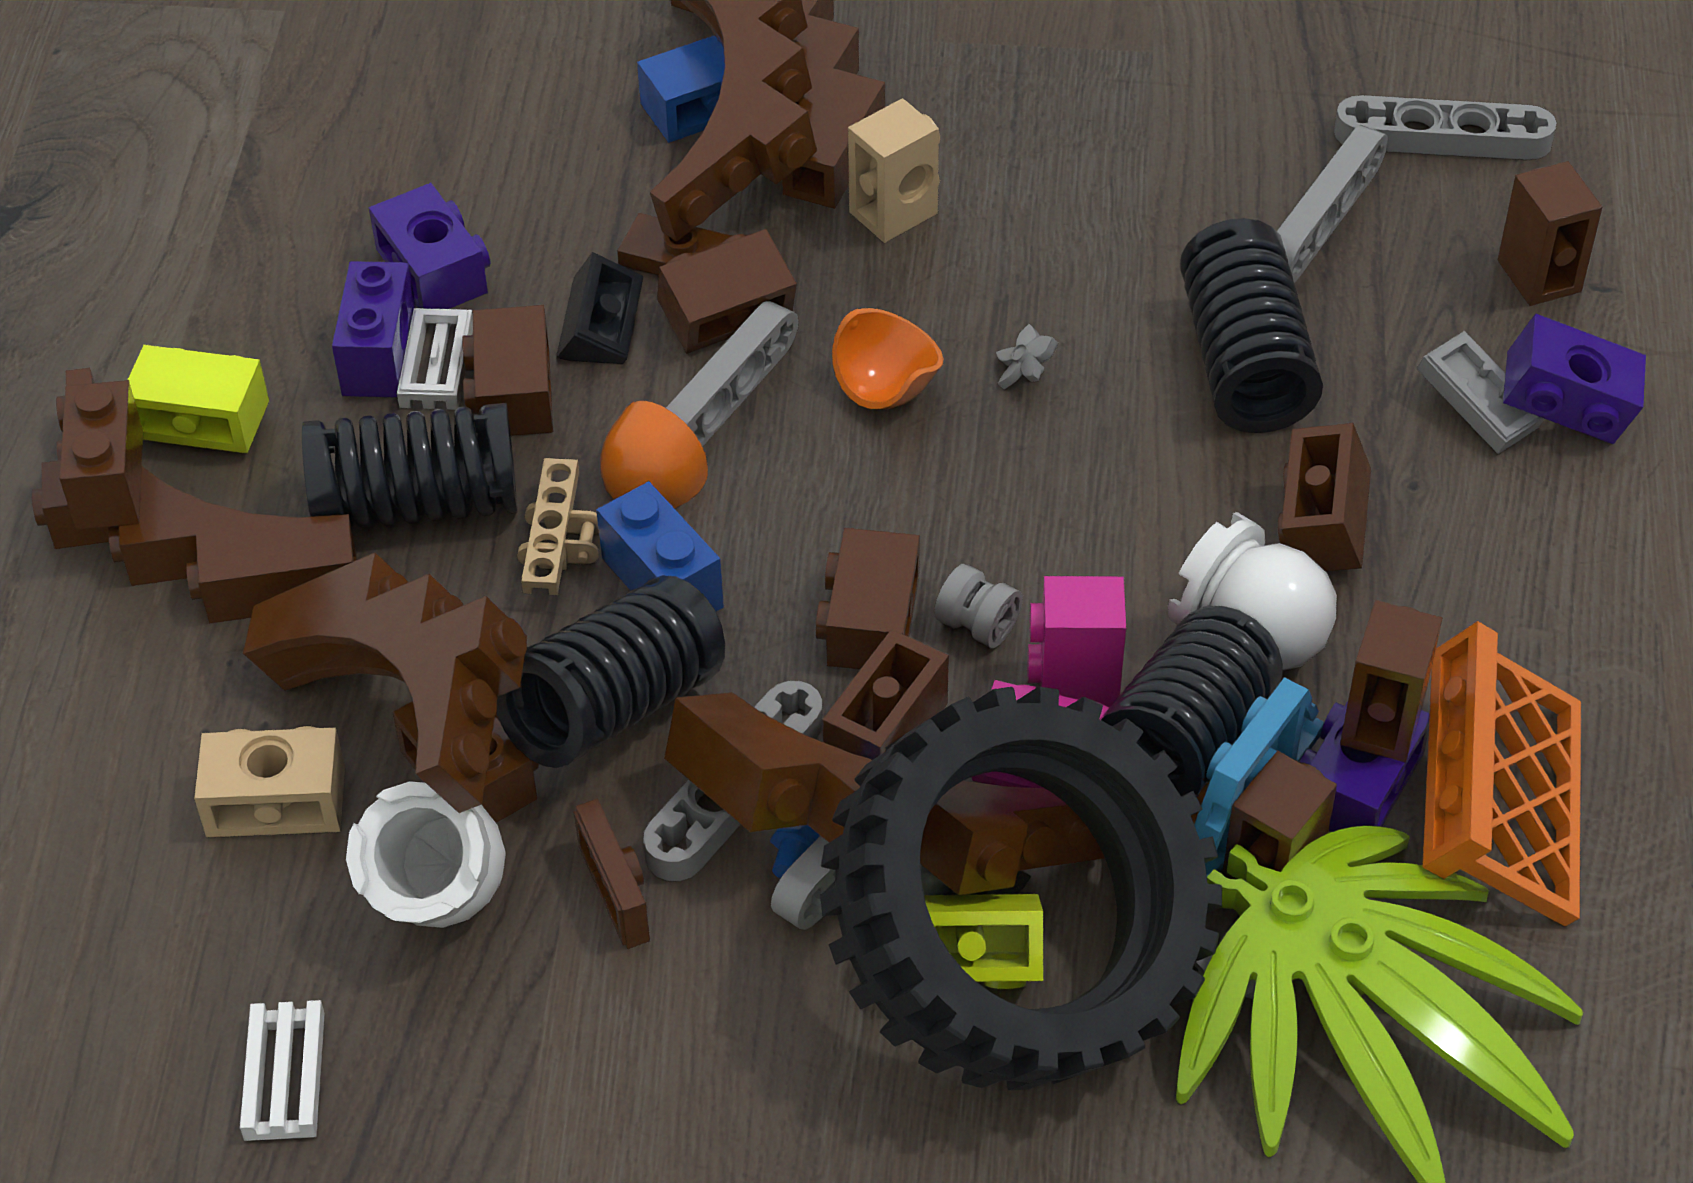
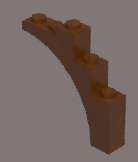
(833, 103)
(756, 119)
(222, 552)
(415, 631)
(786, 779)

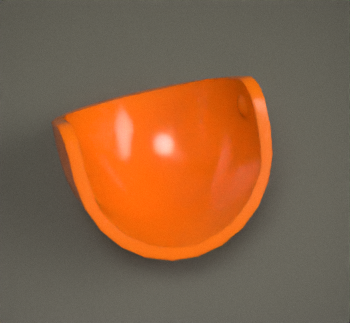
(883, 358)
(656, 448)

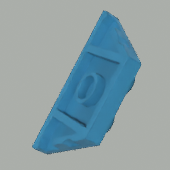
(1274, 724)

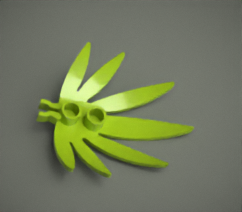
(1325, 931)

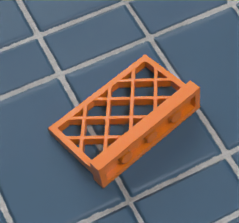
(1467, 763)

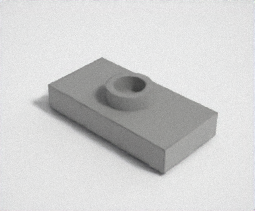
(1476, 390)

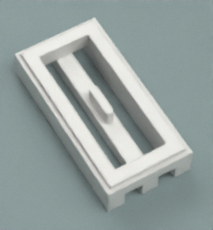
(432, 389)
(283, 1021)

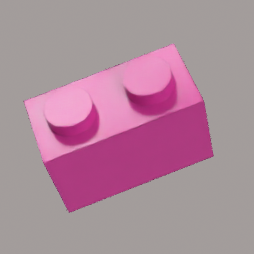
(1079, 637)

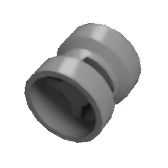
(978, 605)

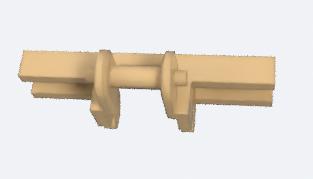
(559, 520)

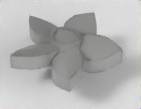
(1026, 356)

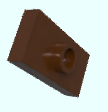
(649, 248)
(614, 873)

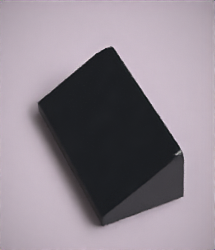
(600, 312)

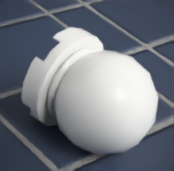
(1267, 582)
(424, 858)

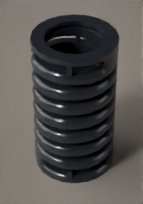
(1250, 326)
(415, 480)
(612, 670)
(1199, 690)

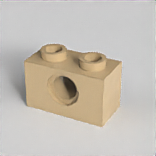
(893, 169)
(270, 782)

